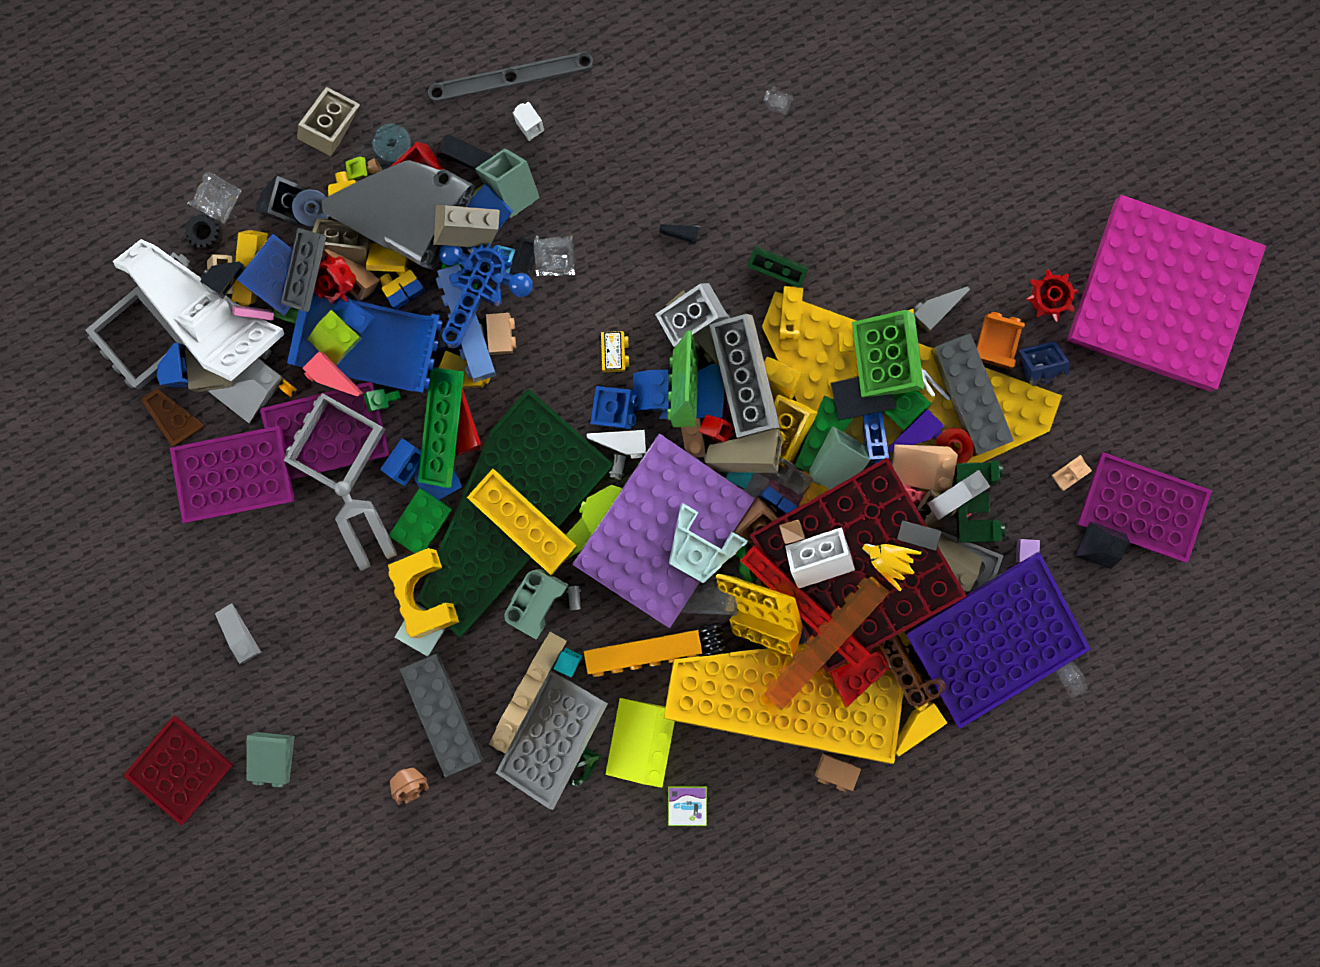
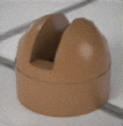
(373, 166)

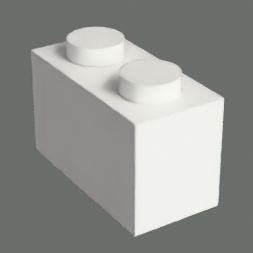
(528, 120)

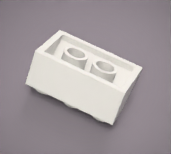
(819, 558)

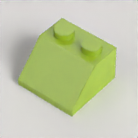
(334, 337)

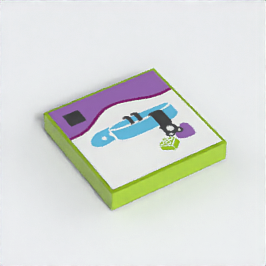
(687, 805)

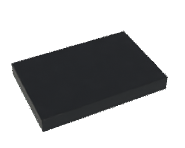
(850, 403)

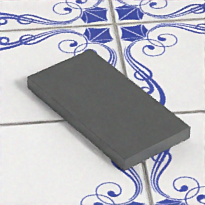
(303, 269)

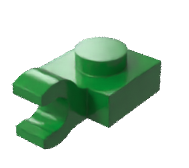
(378, 400)

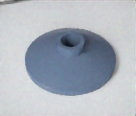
(303, 212)

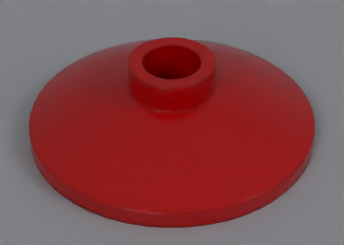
(952, 435)

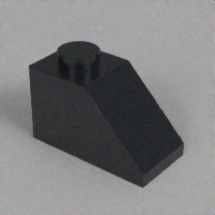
(221, 277)

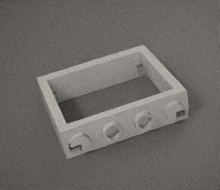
(107, 353)
(311, 420)

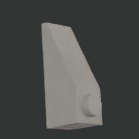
(933, 310)
(958, 495)
(237, 634)

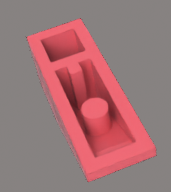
(327, 373)

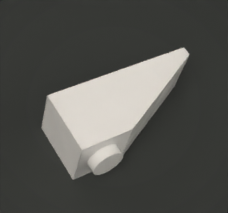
(625, 442)

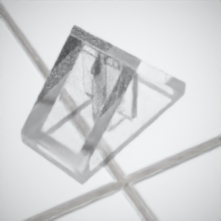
(1072, 679)

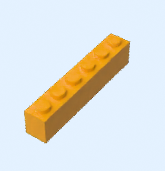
(642, 652)

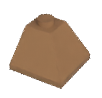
(756, 517)

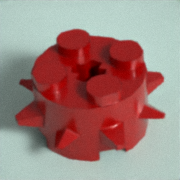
(334, 279)
(1056, 285)

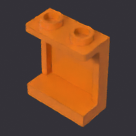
(999, 340)

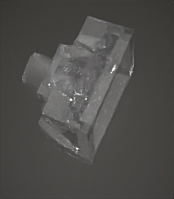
(215, 197)
(554, 256)

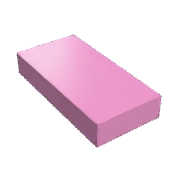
(252, 312)

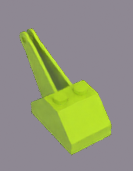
(592, 513)

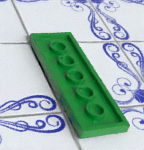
(441, 427)

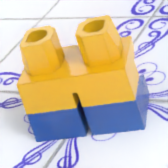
(393, 288)

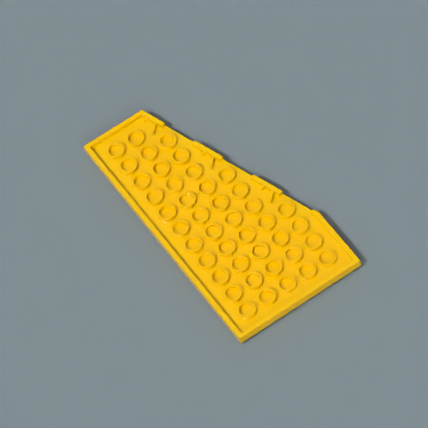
(729, 696)

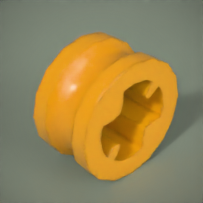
(287, 387)

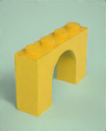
(405, 576)

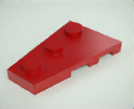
(853, 682)

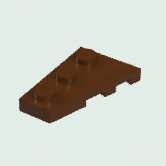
(171, 418)

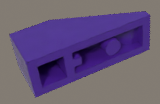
(921, 430)

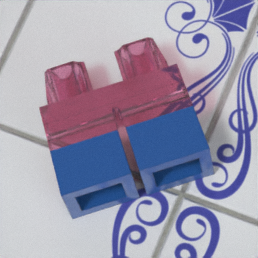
(780, 497)

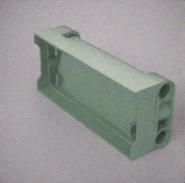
(533, 601)

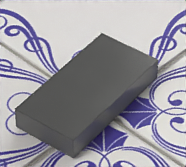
(919, 535)

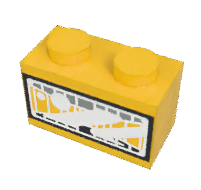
(613, 351)

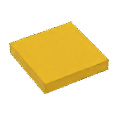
(384, 259)

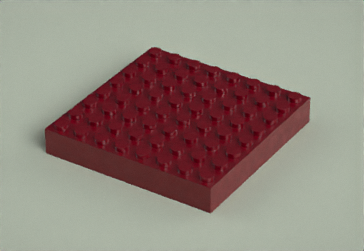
(869, 512)

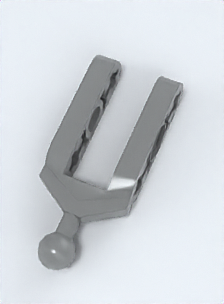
(352, 508)

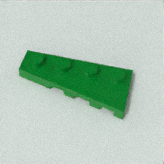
(818, 432)

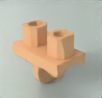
(1071, 473)

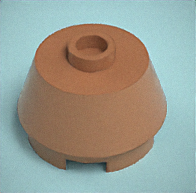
(407, 785)

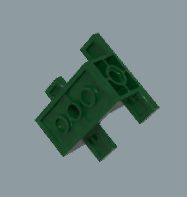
(978, 530)

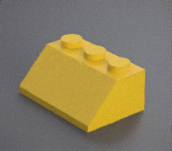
(794, 423)

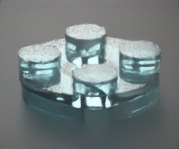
(382, 138)

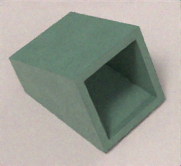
(510, 179)
(838, 459)
(269, 758)

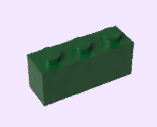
(777, 266)

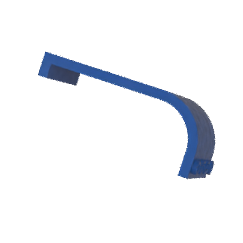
(391, 351)

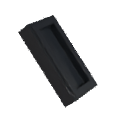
(524, 257)

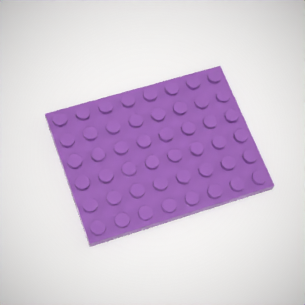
(637, 533)

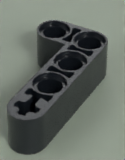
(461, 152)

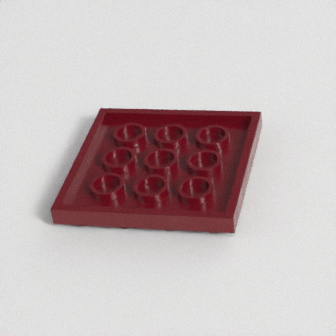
(178, 770)

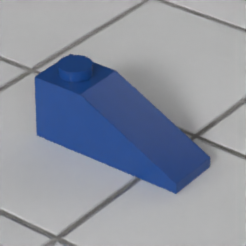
(875, 438)

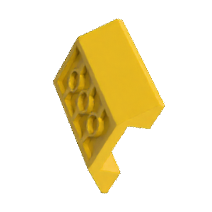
(763, 614)

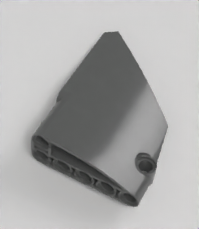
(400, 207)

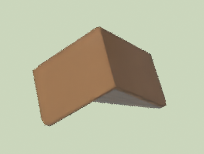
(792, 532)

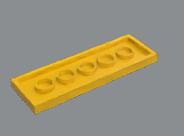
(522, 522)

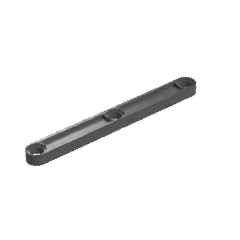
(497, 79)

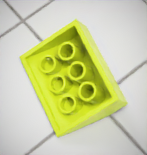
(640, 743)

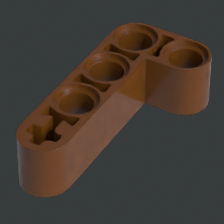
(909, 668)

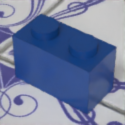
(402, 462)

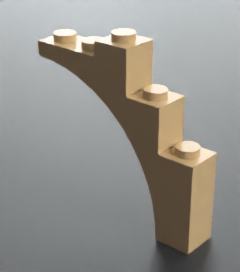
(527, 692)

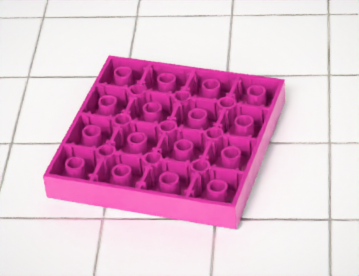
(1166, 293)

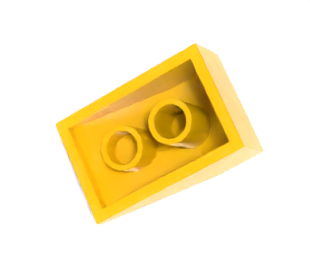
(920, 724)

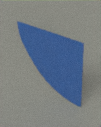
(709, 393)

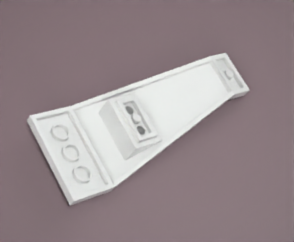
(199, 317)

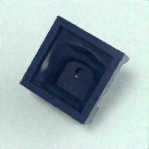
(1043, 362)

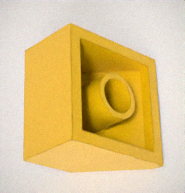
(782, 378)

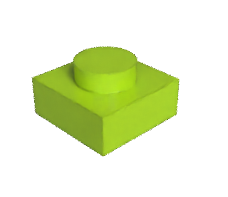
(356, 168)

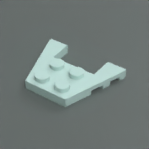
(694, 553)

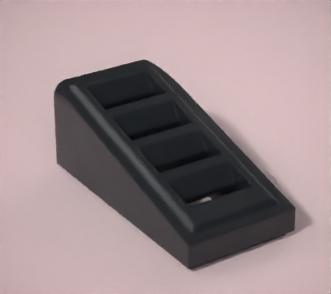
(683, 232)

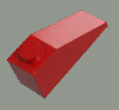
(717, 429)

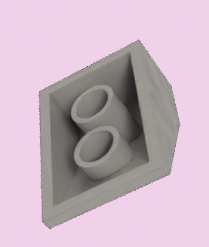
(691, 313)

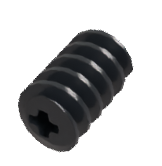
(713, 640)

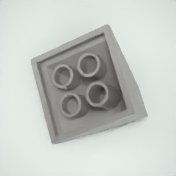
(250, 390)

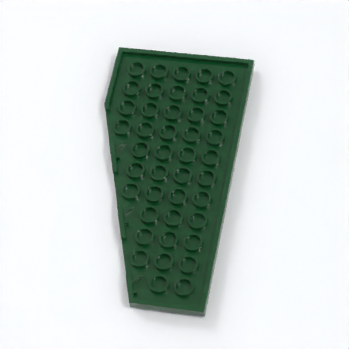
(543, 463)

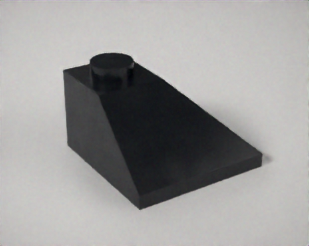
(277, 200)
(1102, 545)

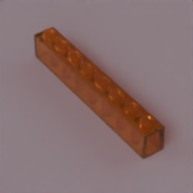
(827, 642)

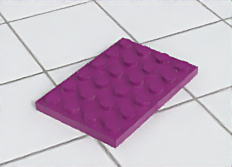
(336, 435)
(232, 474)
(1145, 505)

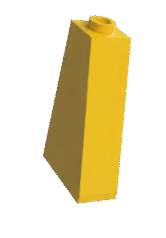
(248, 245)

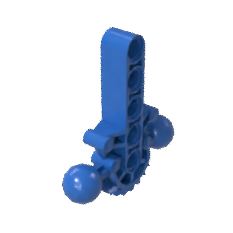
(519, 284)

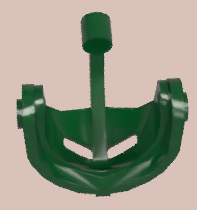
(589, 761)

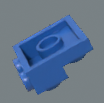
(614, 407)

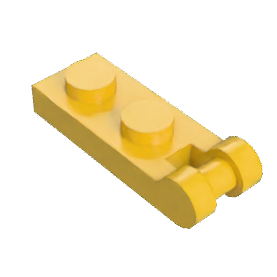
(791, 312)

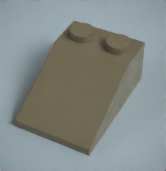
(327, 121)

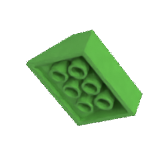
(888, 354)
(684, 383)

